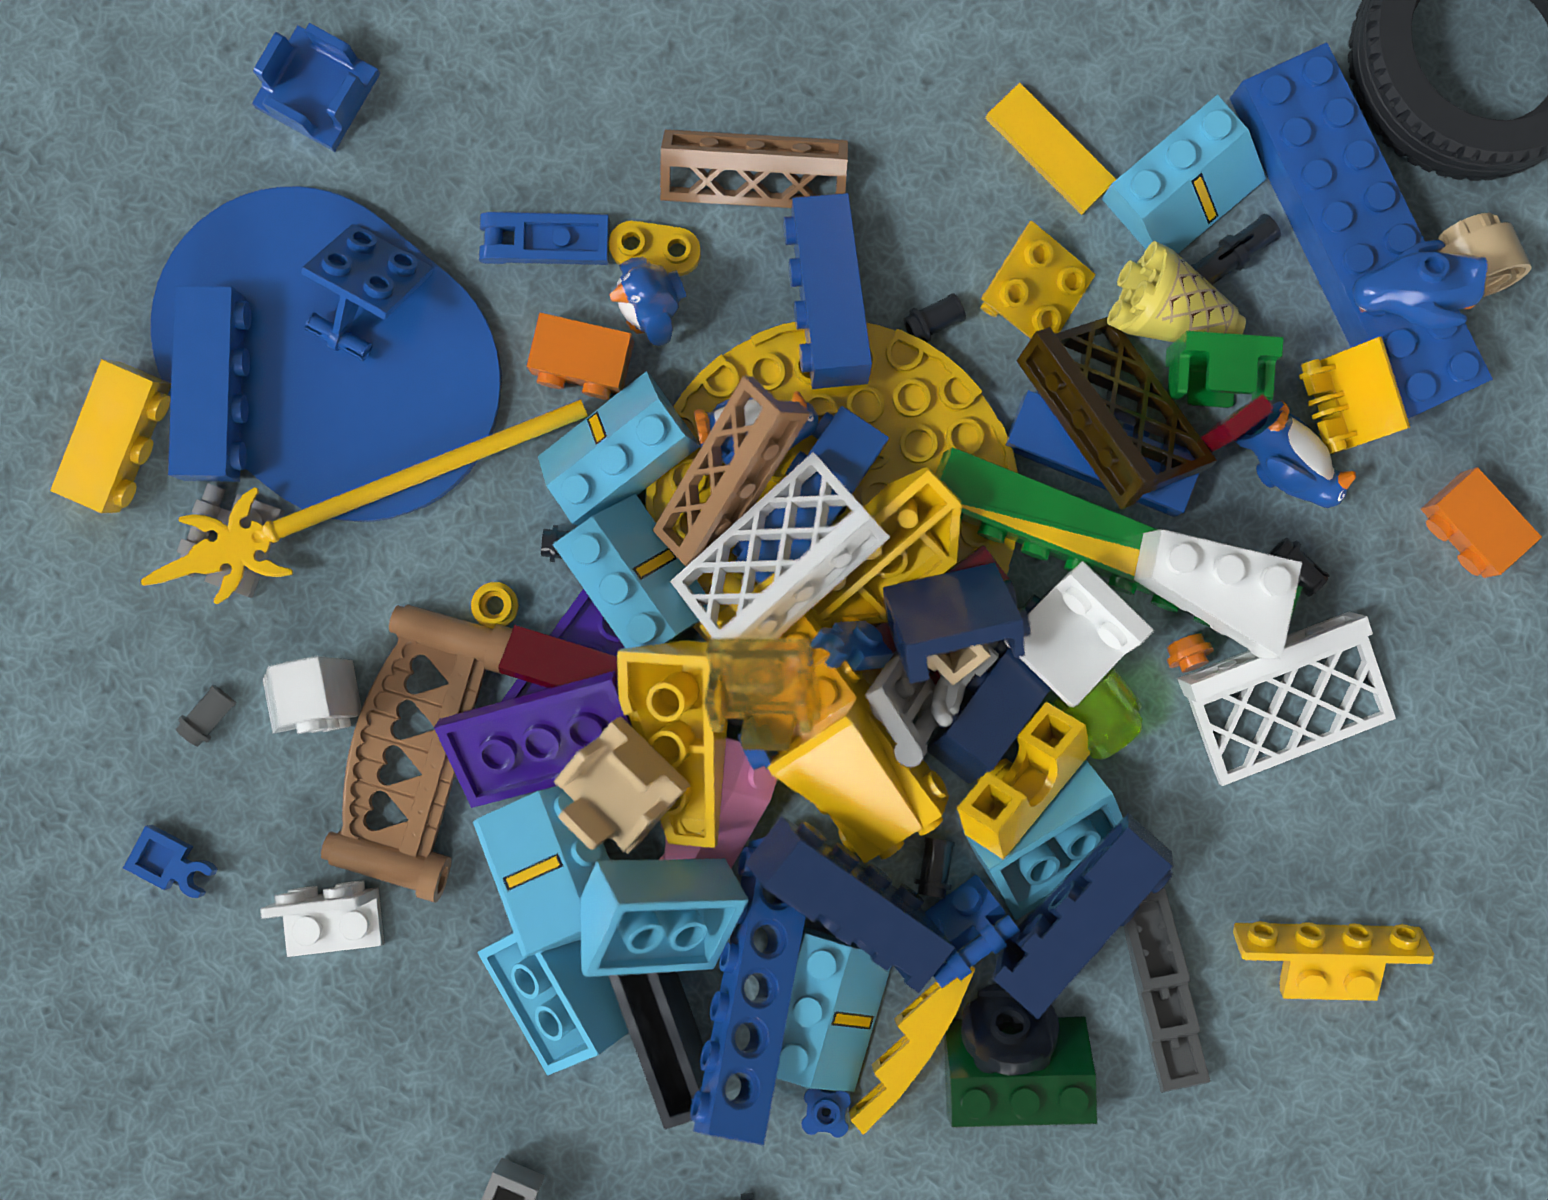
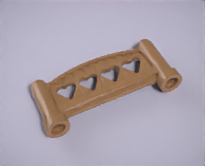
(405, 850)

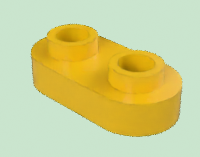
(655, 245)

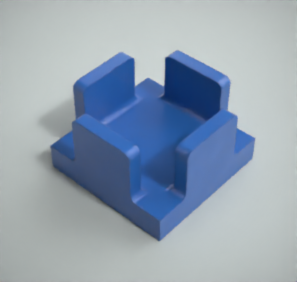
(313, 84)

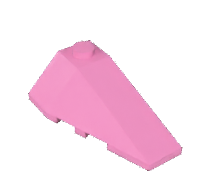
(742, 804)

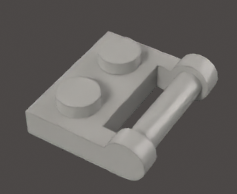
(897, 703)

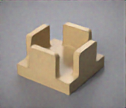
(618, 788)

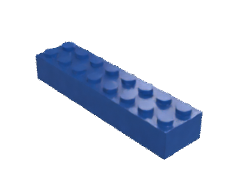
(1349, 216)

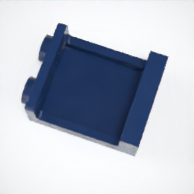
(953, 614)

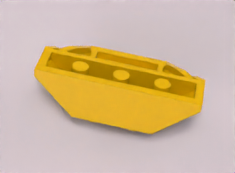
(923, 542)

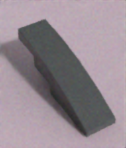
(1165, 995)

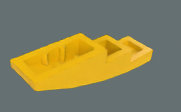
(923, 1028)

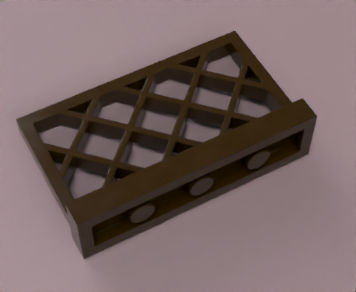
(1093, 420)

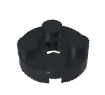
(1003, 1052)

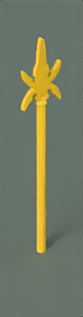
(239, 544)

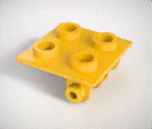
(1037, 284)
(1355, 396)

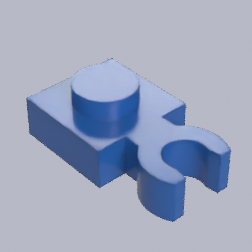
(853, 642)
(163, 859)

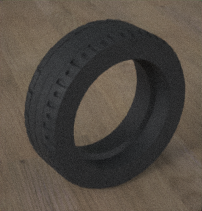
(1418, 118)

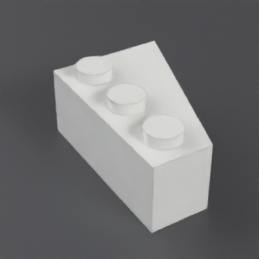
(1223, 585)
(312, 695)

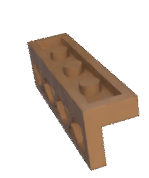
(747, 154)
(743, 479)

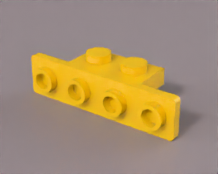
(1332, 959)

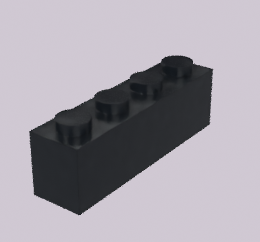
(663, 1040)

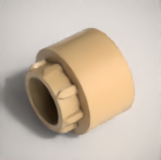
(1496, 241)

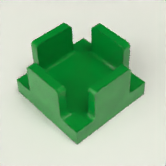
(1219, 364)

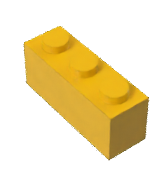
(112, 437)

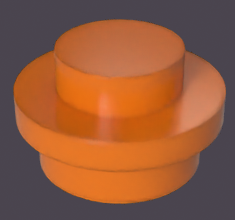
(1189, 653)

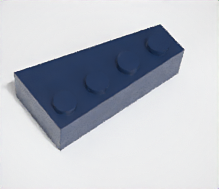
(990, 714)
(851, 900)
(1082, 914)

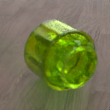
(1109, 715)

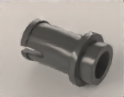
(205, 716)

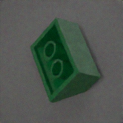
(1053, 1096)

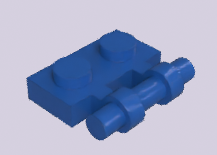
(961, 918)

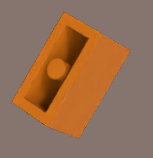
(580, 356)
(1479, 524)

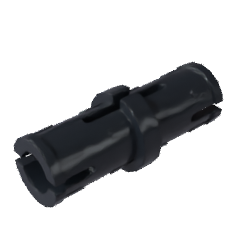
(1236, 250)

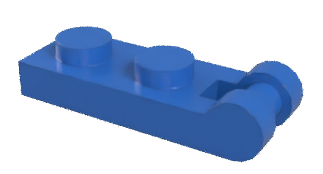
(545, 238)

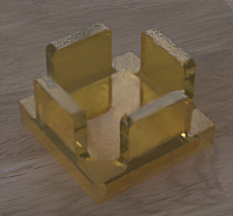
(766, 685)

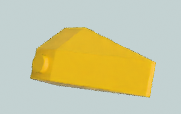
(664, 697)

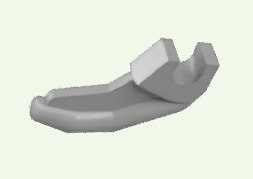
(948, 697)

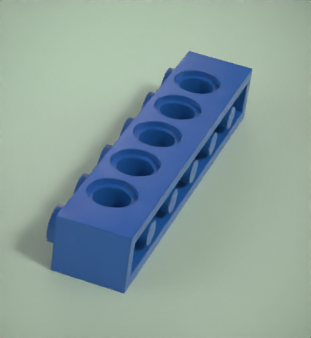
(765, 1016)

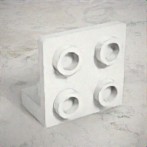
(1080, 634)
(331, 921)

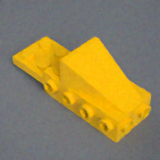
(850, 760)

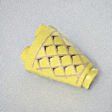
(1168, 297)

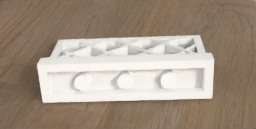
(796, 582)
(1248, 670)

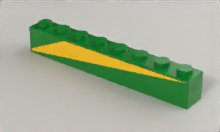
(1049, 522)

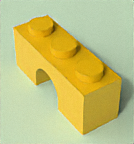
(1005, 808)

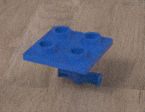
(365, 275)

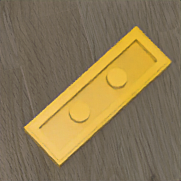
(1050, 148)

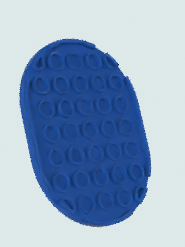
(319, 413)

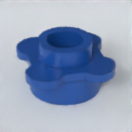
(816, 1102)

